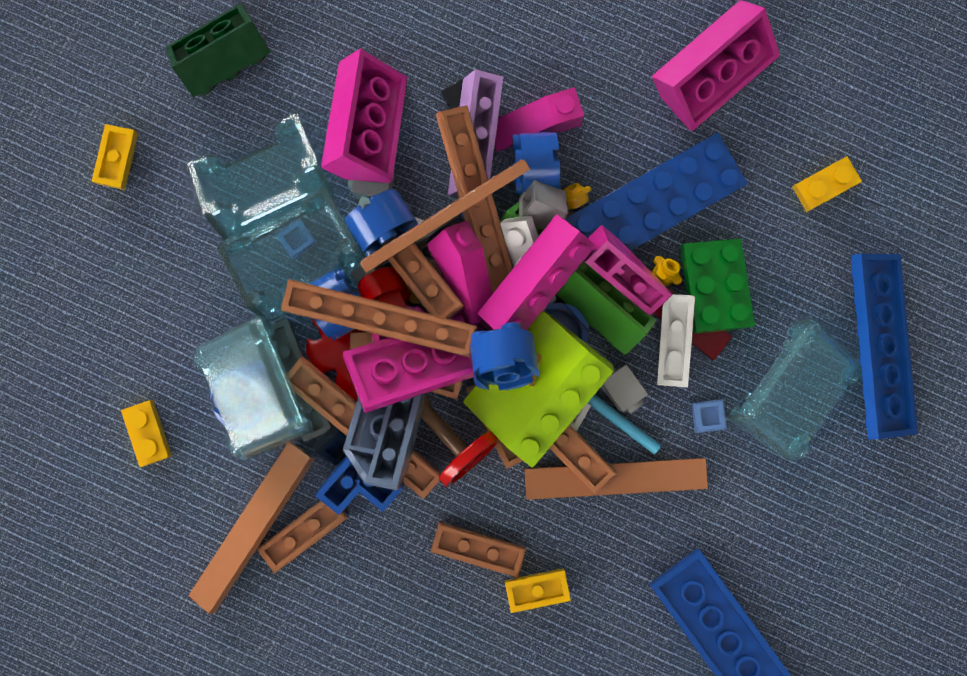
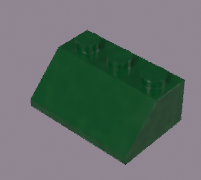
(217, 51)

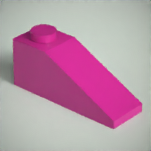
(549, 114)
(463, 267)
(625, 271)

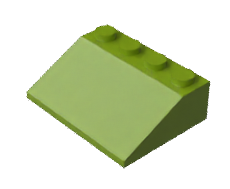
(536, 415)

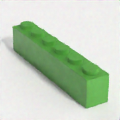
(602, 304)

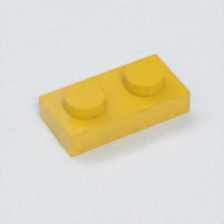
(115, 157)
(826, 184)
(146, 433)
(537, 590)

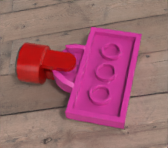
(394, 368)

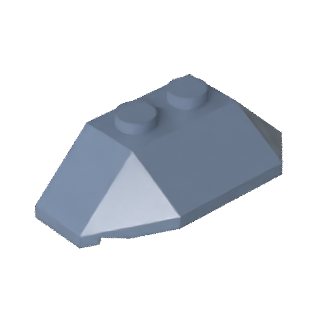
(383, 441)

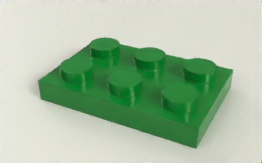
(720, 285)

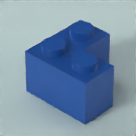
(346, 483)

